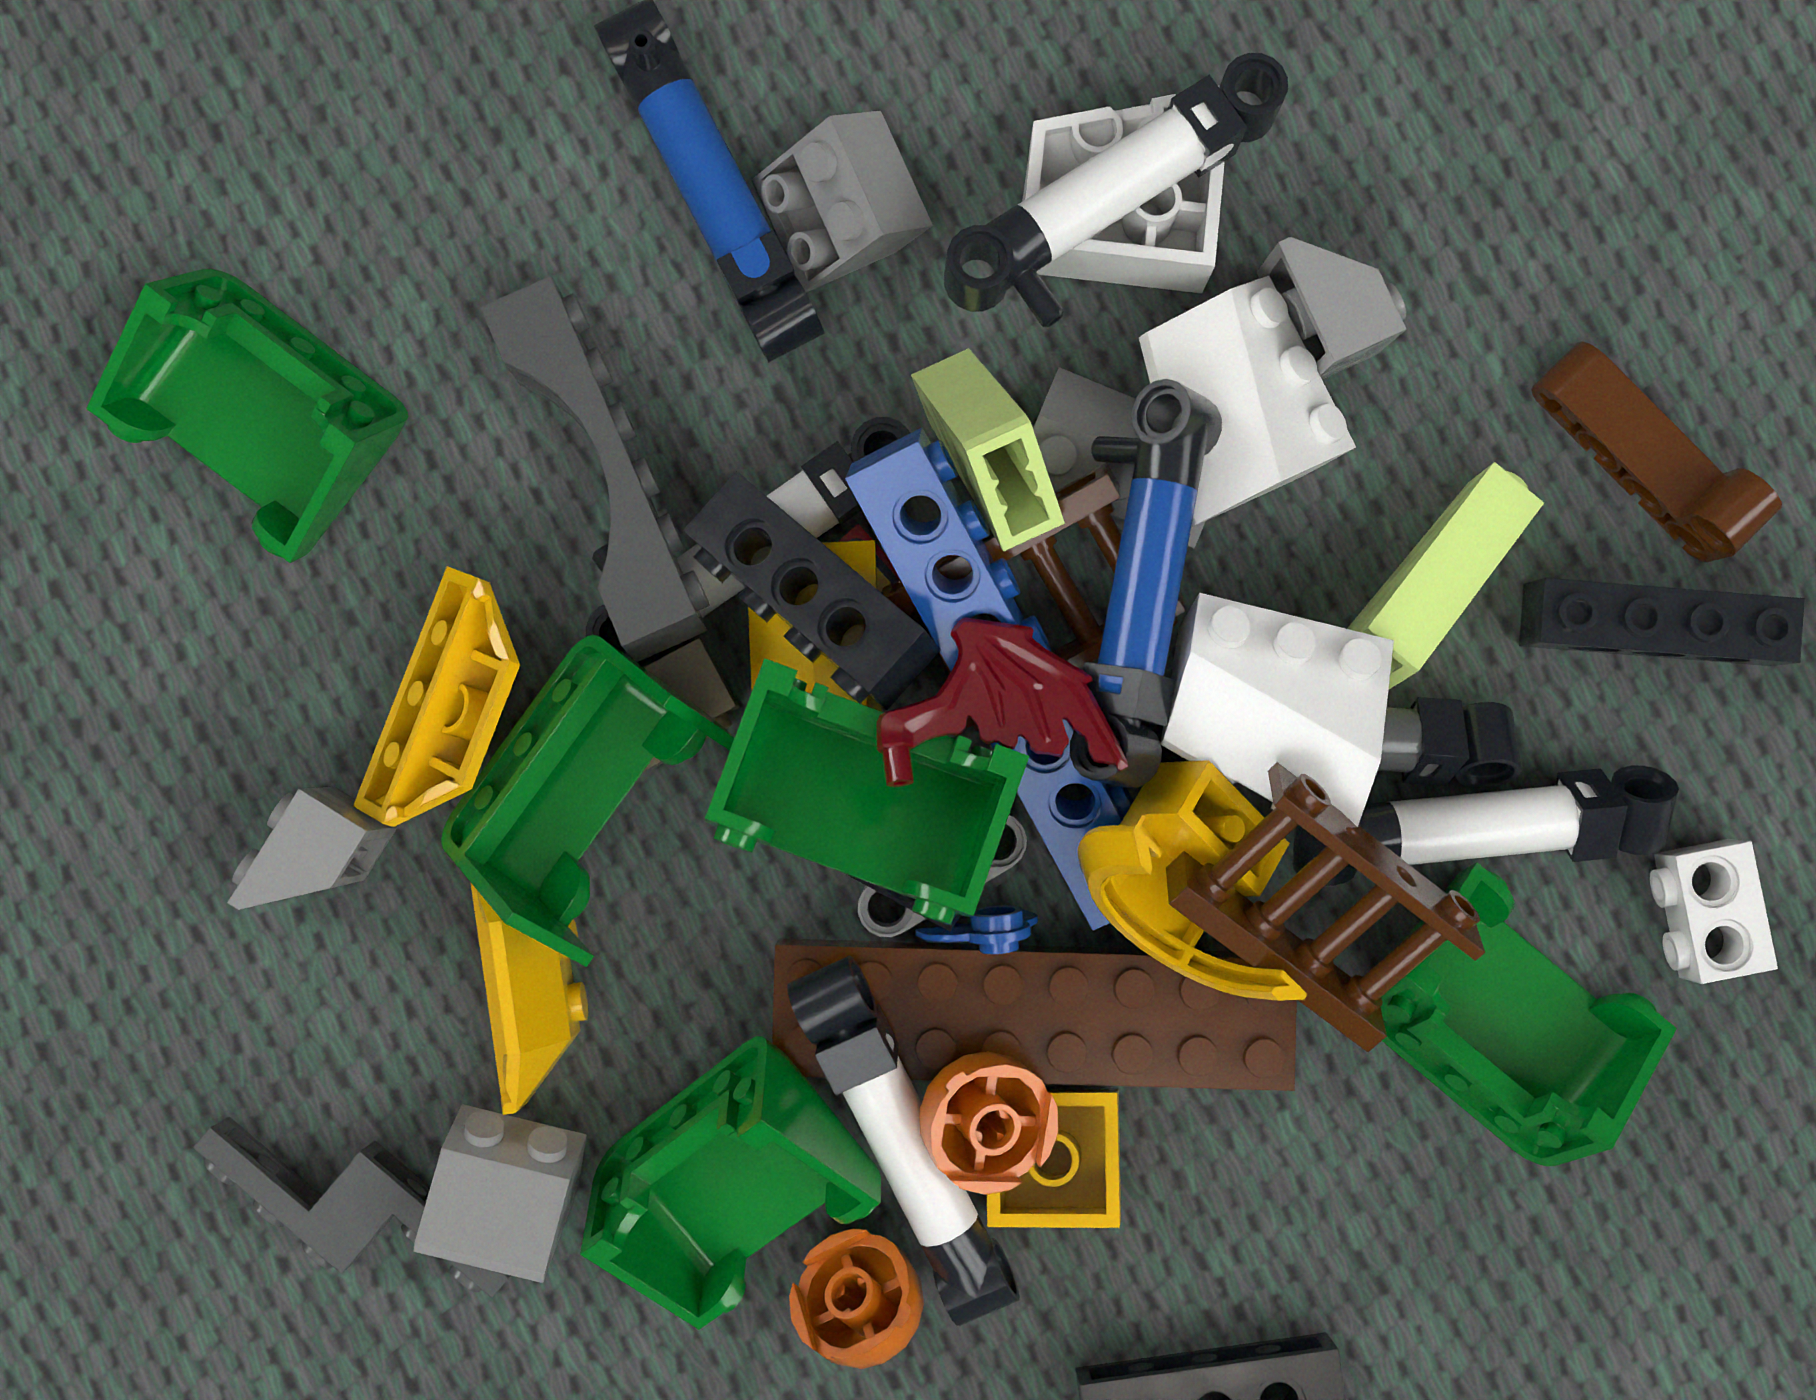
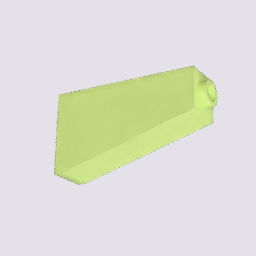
(990, 447)
(1448, 568)

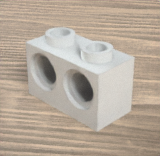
(1730, 903)

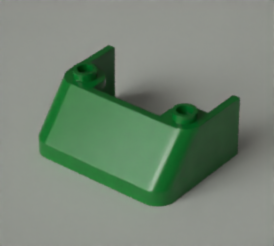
(562, 781)

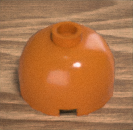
(987, 1122)
(857, 1299)

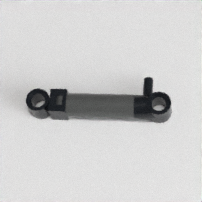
(1441, 741)

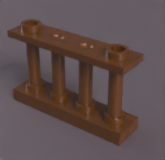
(1081, 501)
(1258, 930)

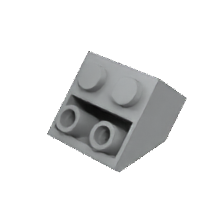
(841, 198)
(313, 847)

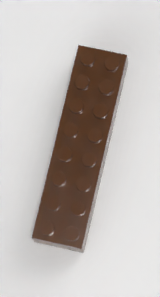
(1056, 1011)

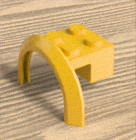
(1125, 865)

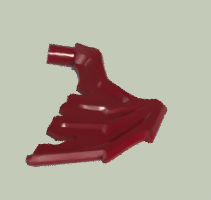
(1009, 692)

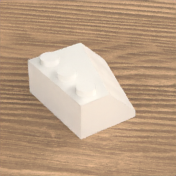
(1158, 244)
(1266, 387)
(1280, 691)

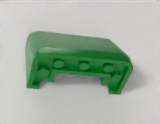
(249, 402)
(816, 787)
(1523, 1038)
(719, 1180)

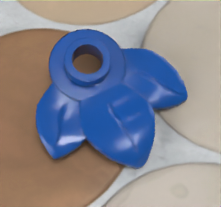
(992, 927)

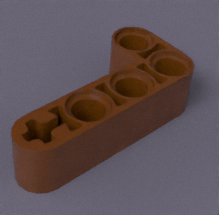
(1653, 457)

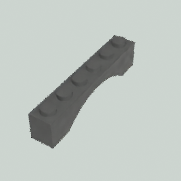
(641, 578)

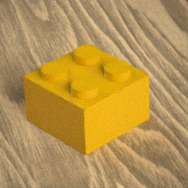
(1081, 1176)

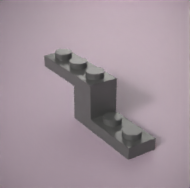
(349, 1213)

